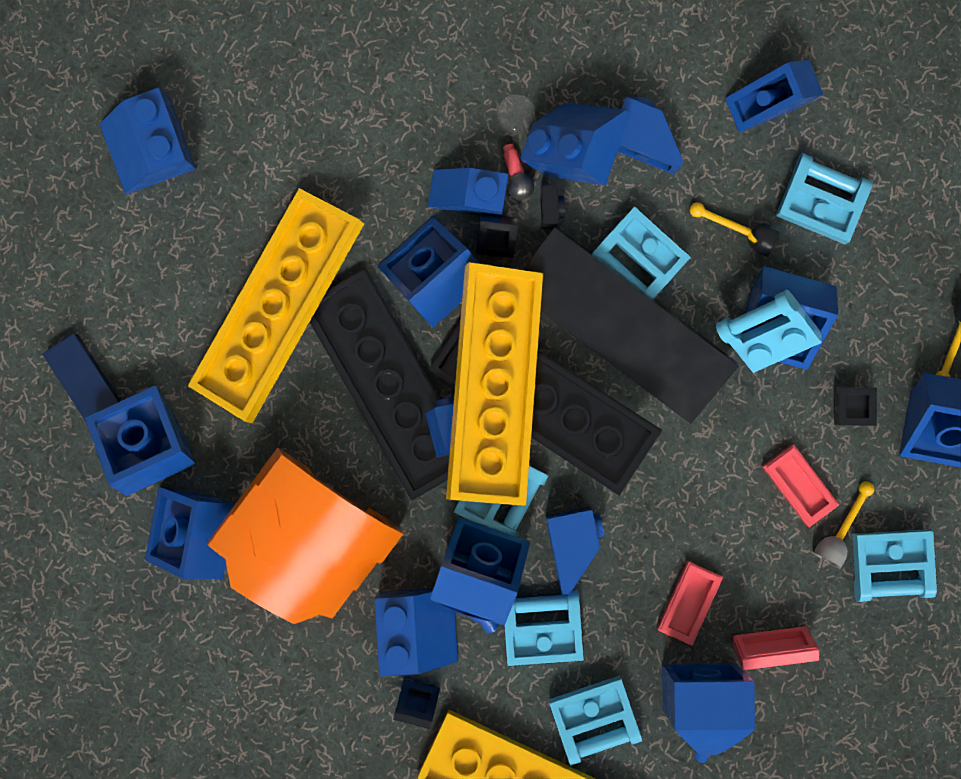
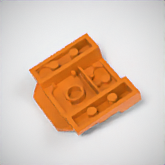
(299, 542)

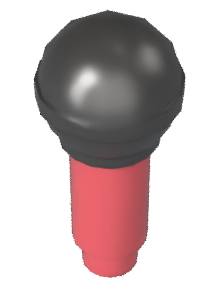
(520, 185)

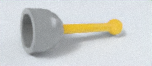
(833, 547)

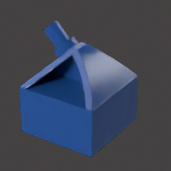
(481, 573)
(709, 705)

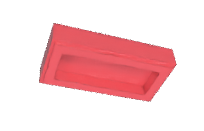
(800, 485)
(689, 603)
(775, 648)

